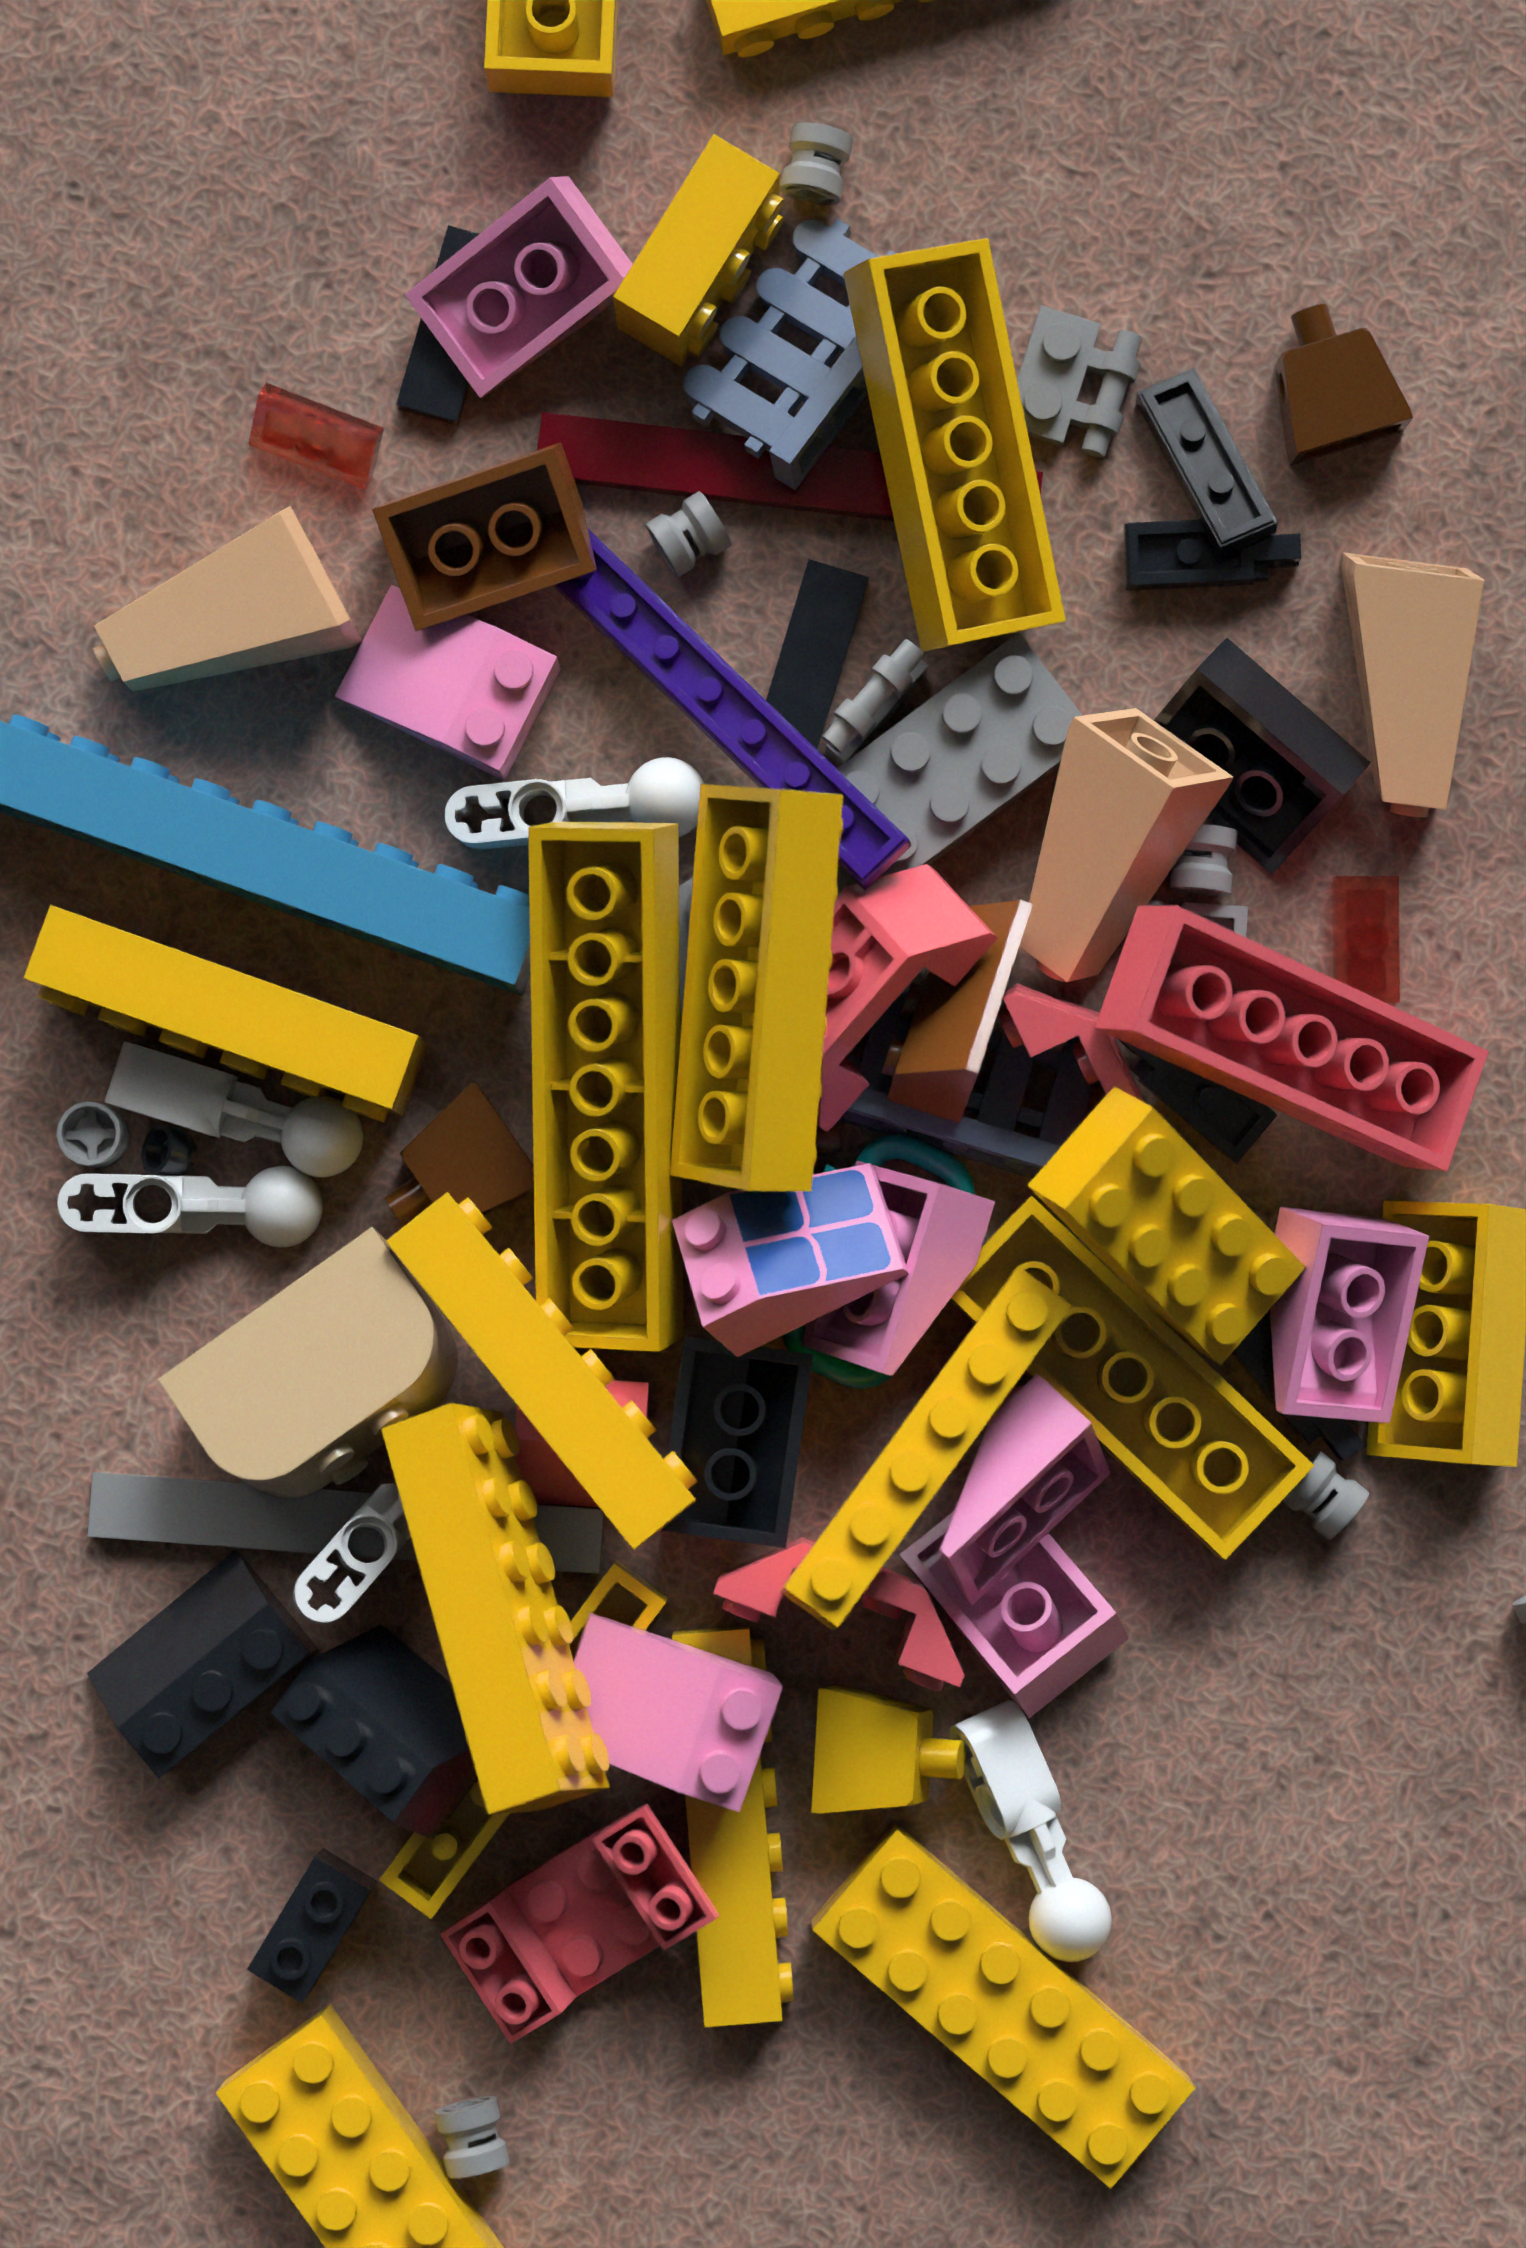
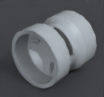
(816, 163)
(701, 527)
(1205, 874)
(81, 1134)
(1339, 1504)
(472, 2137)

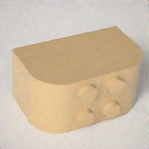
(318, 1373)

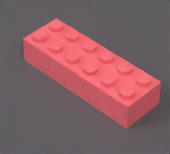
(1291, 1038)

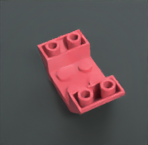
(877, 950)
(1047, 1021)
(923, 1644)
(578, 1921)

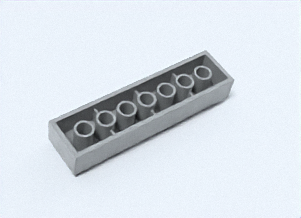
(954, 760)

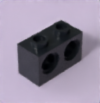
(312, 1925)

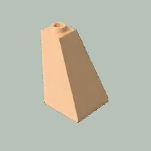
(230, 612)
(1413, 664)
(1113, 832)

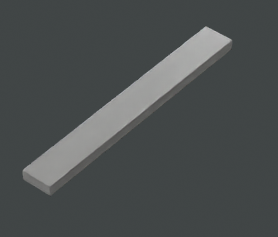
(247, 1518)

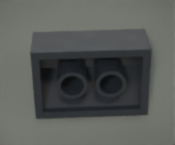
(1280, 753)
(740, 1439)
(199, 1663)
(384, 1728)

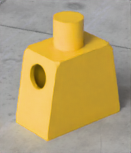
(877, 1752)

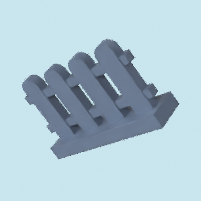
(828, 392)
(991, 1135)

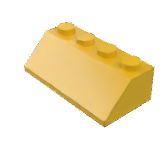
(1464, 1339)

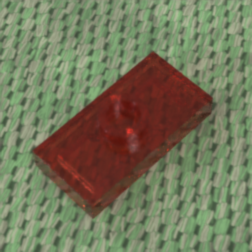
(315, 436)
(1367, 935)

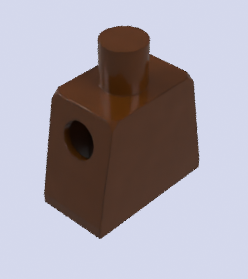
(1335, 389)
(464, 1154)

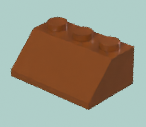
(487, 536)
(953, 1024)

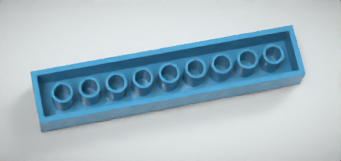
(264, 855)

